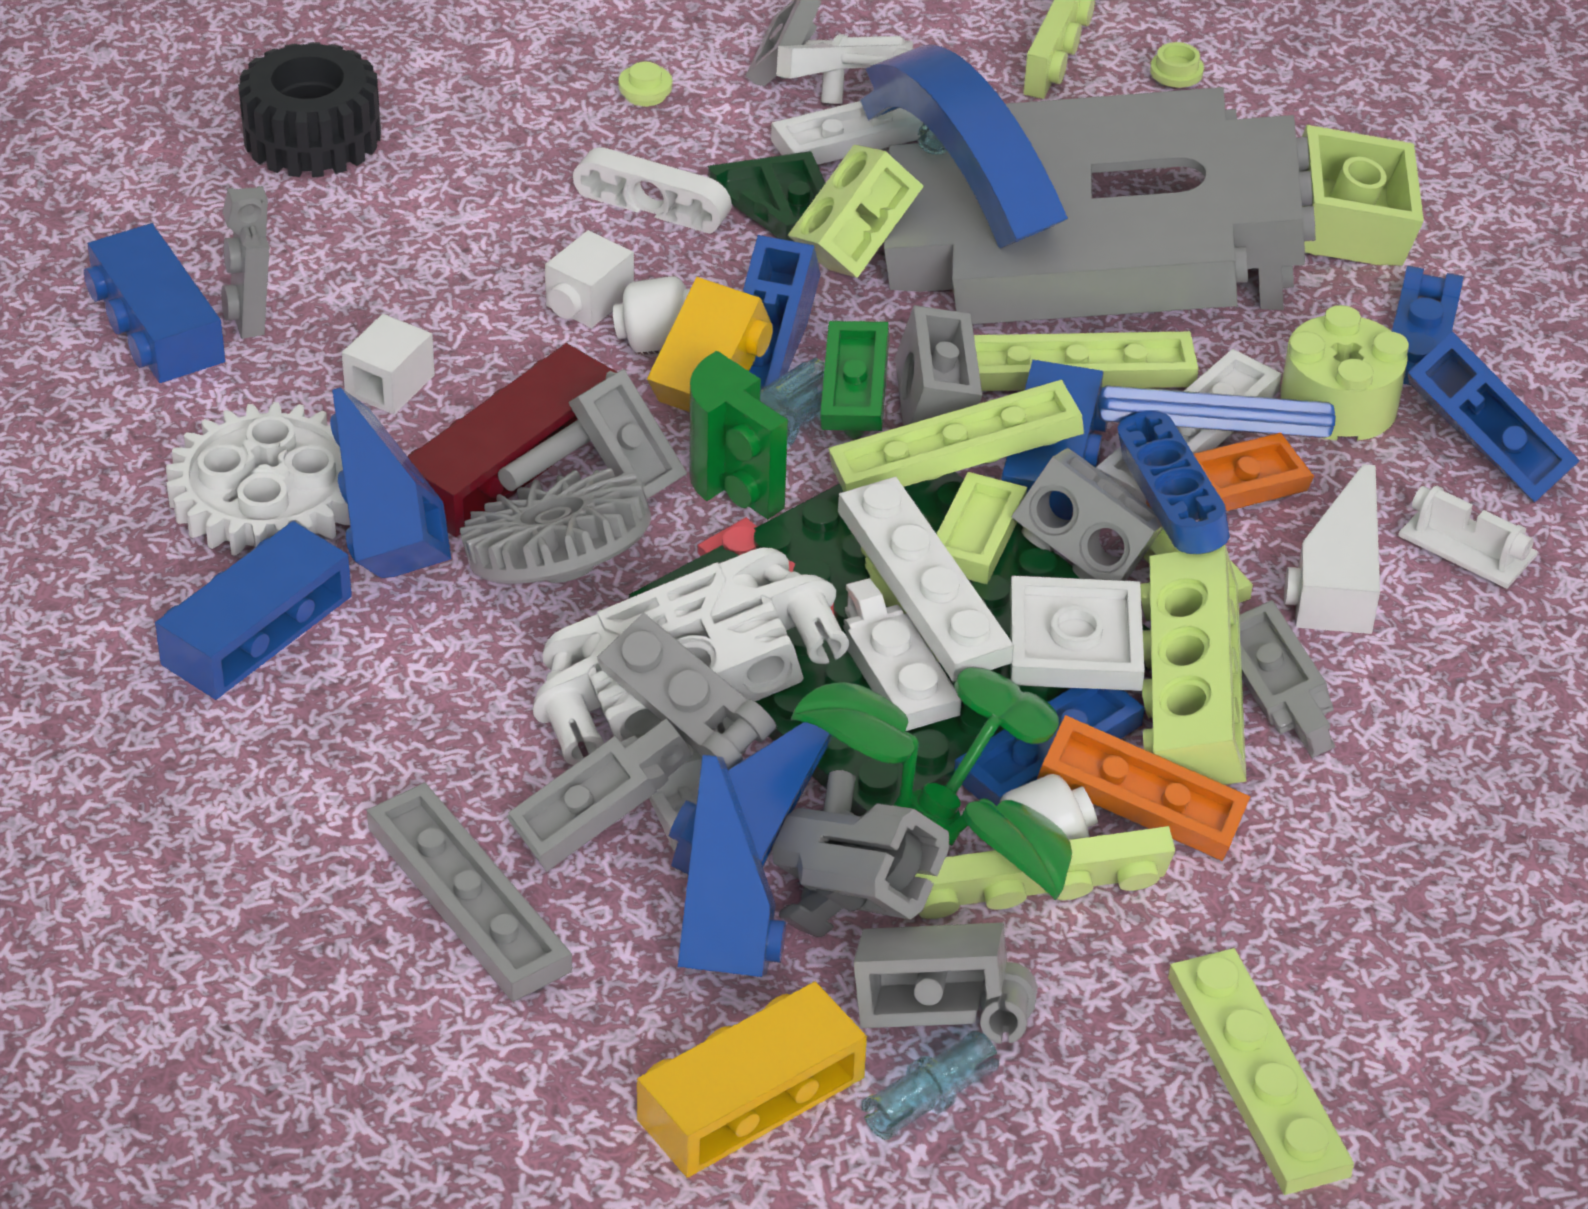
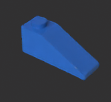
(786, 281)
(1491, 417)
(766, 787)
(727, 894)

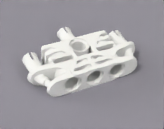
(723, 614)

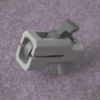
(856, 859)

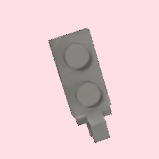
(246, 259)
(1284, 678)
(597, 792)

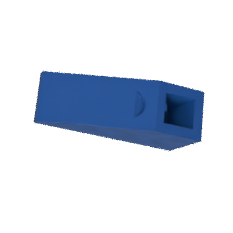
(391, 506)

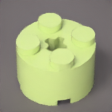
(1351, 366)

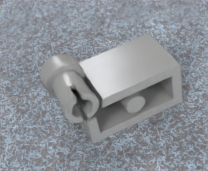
(941, 977)

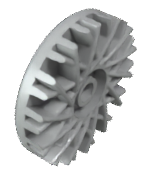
(556, 531)

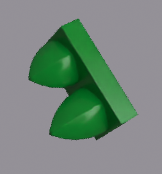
(855, 377)

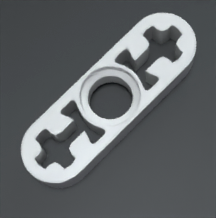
(687, 197)

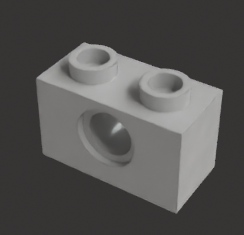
(937, 364)

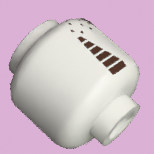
(649, 312)

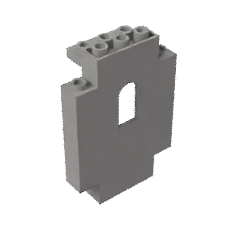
(1123, 249)

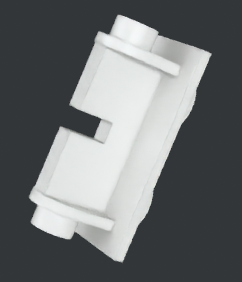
(1485, 547)

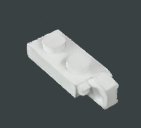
(896, 658)

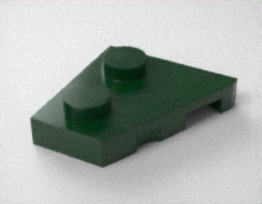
(771, 189)

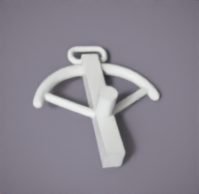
(834, 57)

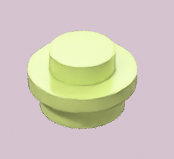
(1177, 65)
(645, 84)

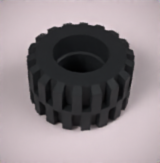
(310, 108)

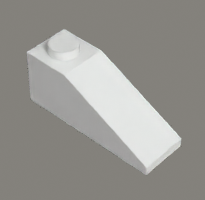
(1340, 563)

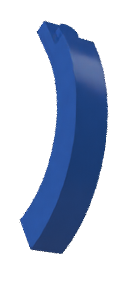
(976, 133)

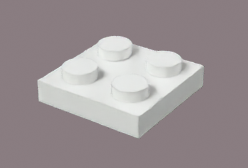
(1076, 633)

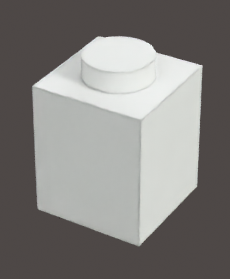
(588, 278)
(388, 363)

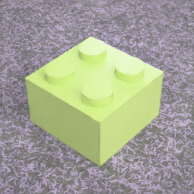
(1363, 196)

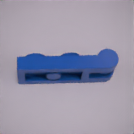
(1423, 319)

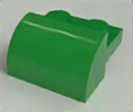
(735, 438)

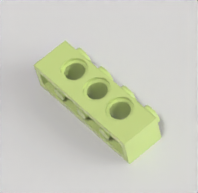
(1194, 664)

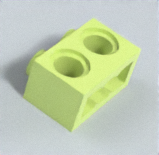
(856, 209)

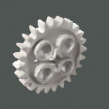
(257, 477)

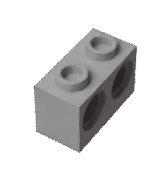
(1096, 505)

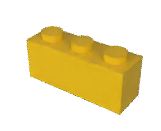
(750, 1078)

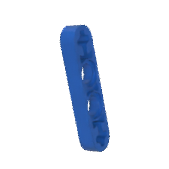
(1173, 482)

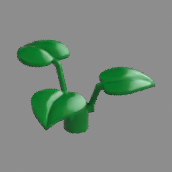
(878, 730)

